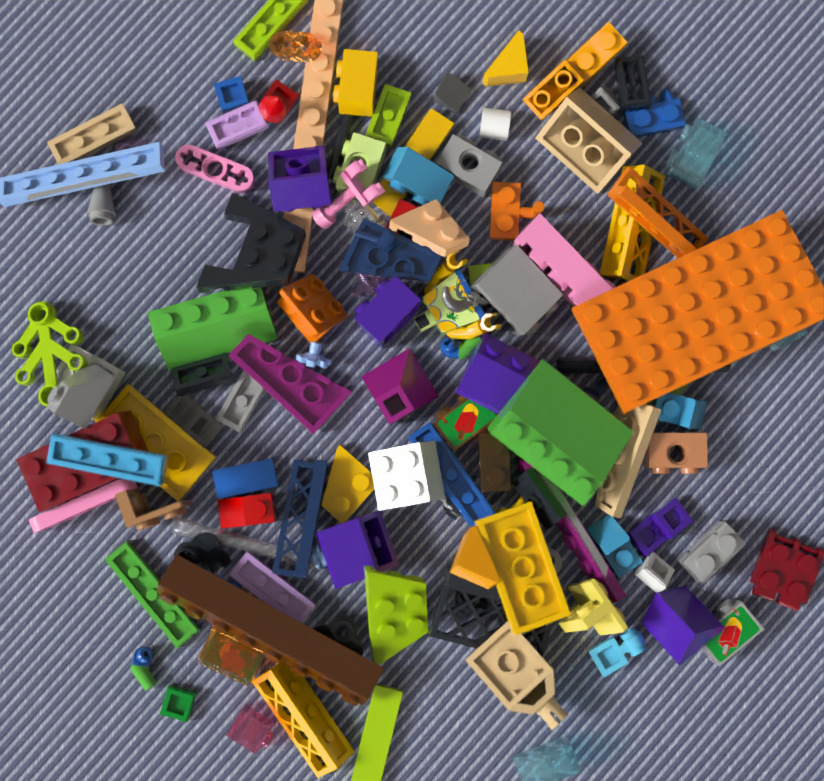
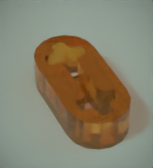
(294, 52)

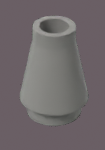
(101, 206)

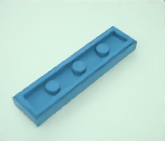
(107, 459)

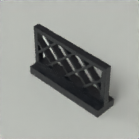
(460, 584)

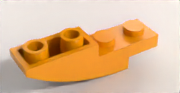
(576, 71)

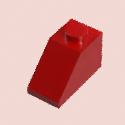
(248, 510)

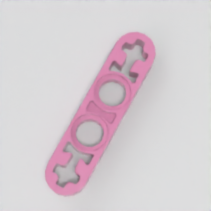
(80, 505)

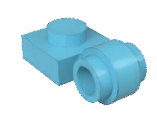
(610, 655)

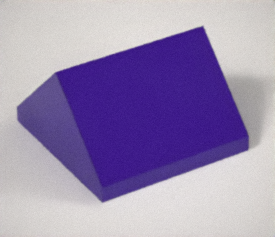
(680, 622)

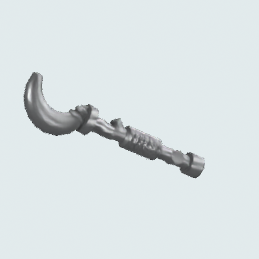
(459, 306)

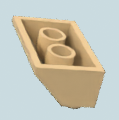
(588, 140)

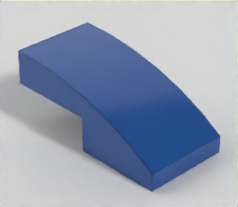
(244, 478)

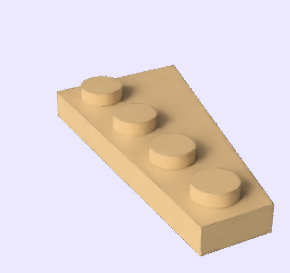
(618, 484)

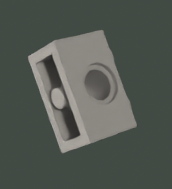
(477, 179)

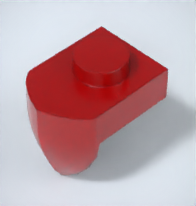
(277, 102)

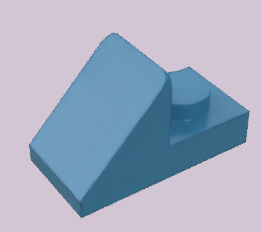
(681, 410)
(614, 545)

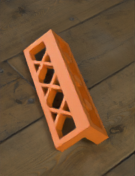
(653, 220)

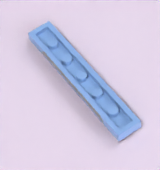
(82, 174)

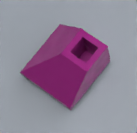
(400, 386)

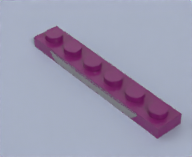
(579, 541)

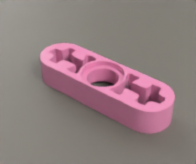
(199, 154)

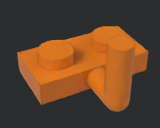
(507, 211)

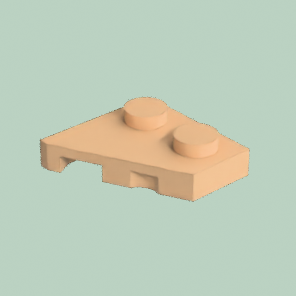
(432, 228)

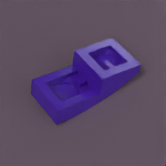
(659, 527)

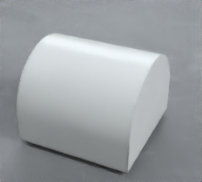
(495, 124)
(654, 572)

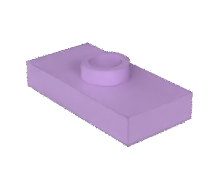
(236, 125)

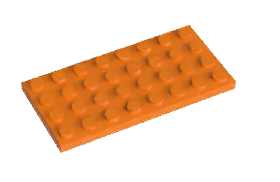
(702, 311)

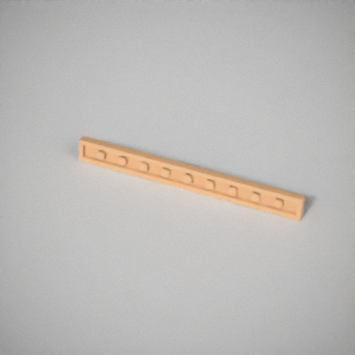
(316, 101)

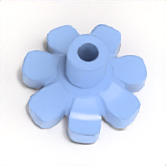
(313, 356)

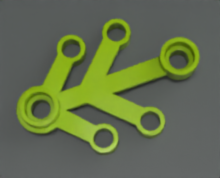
(46, 348)

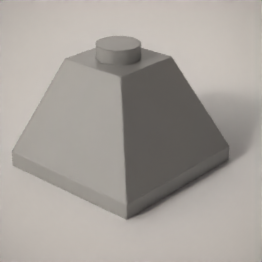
(80, 394)

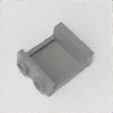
(518, 290)

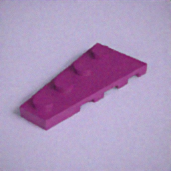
(293, 385)

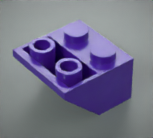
(355, 545)

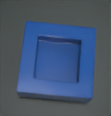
(231, 94)

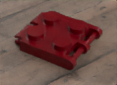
(785, 570)

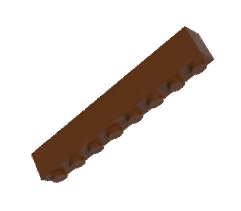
(269, 630)

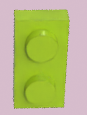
(388, 114)

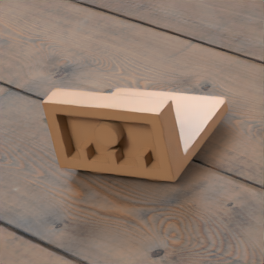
(135, 506)

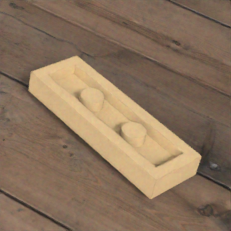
(93, 135)

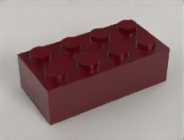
(56, 484)

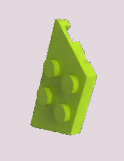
(394, 612)

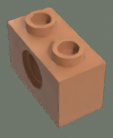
(692, 447)

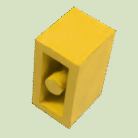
(357, 82)

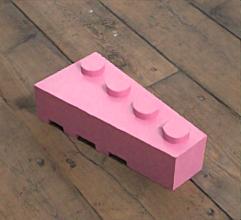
(561, 262)

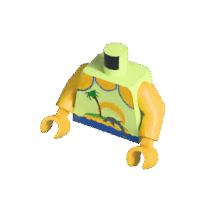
(456, 325)

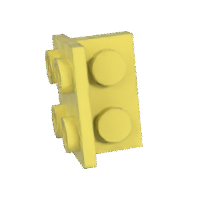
(593, 610)

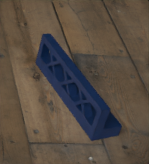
(311, 518)

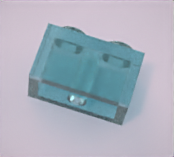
(696, 153)

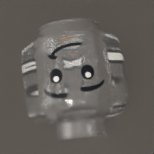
(356, 212)

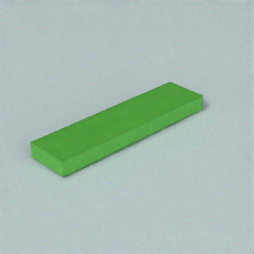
(143, 584)

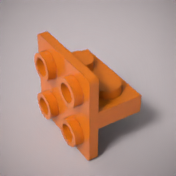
(311, 307)

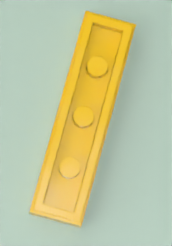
(425, 142)

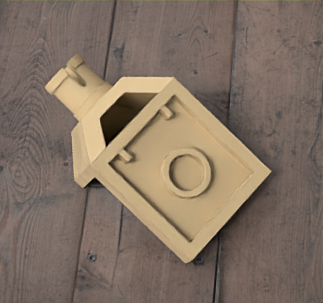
(517, 675)

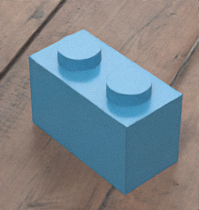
(417, 176)

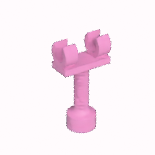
(326, 215)

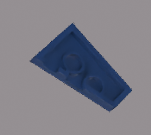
(404, 260)

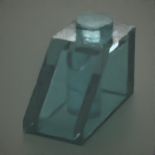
(547, 762)

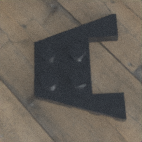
(266, 254)

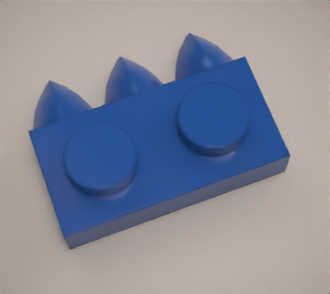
(660, 118)

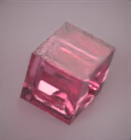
(251, 729)

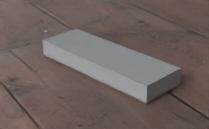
(241, 403)

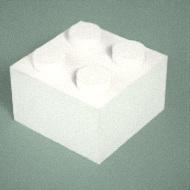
(406, 475)

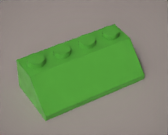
(211, 324)

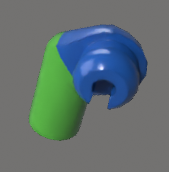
(458, 349)
(141, 665)

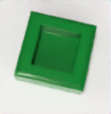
(178, 703)

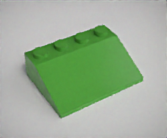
(561, 432)

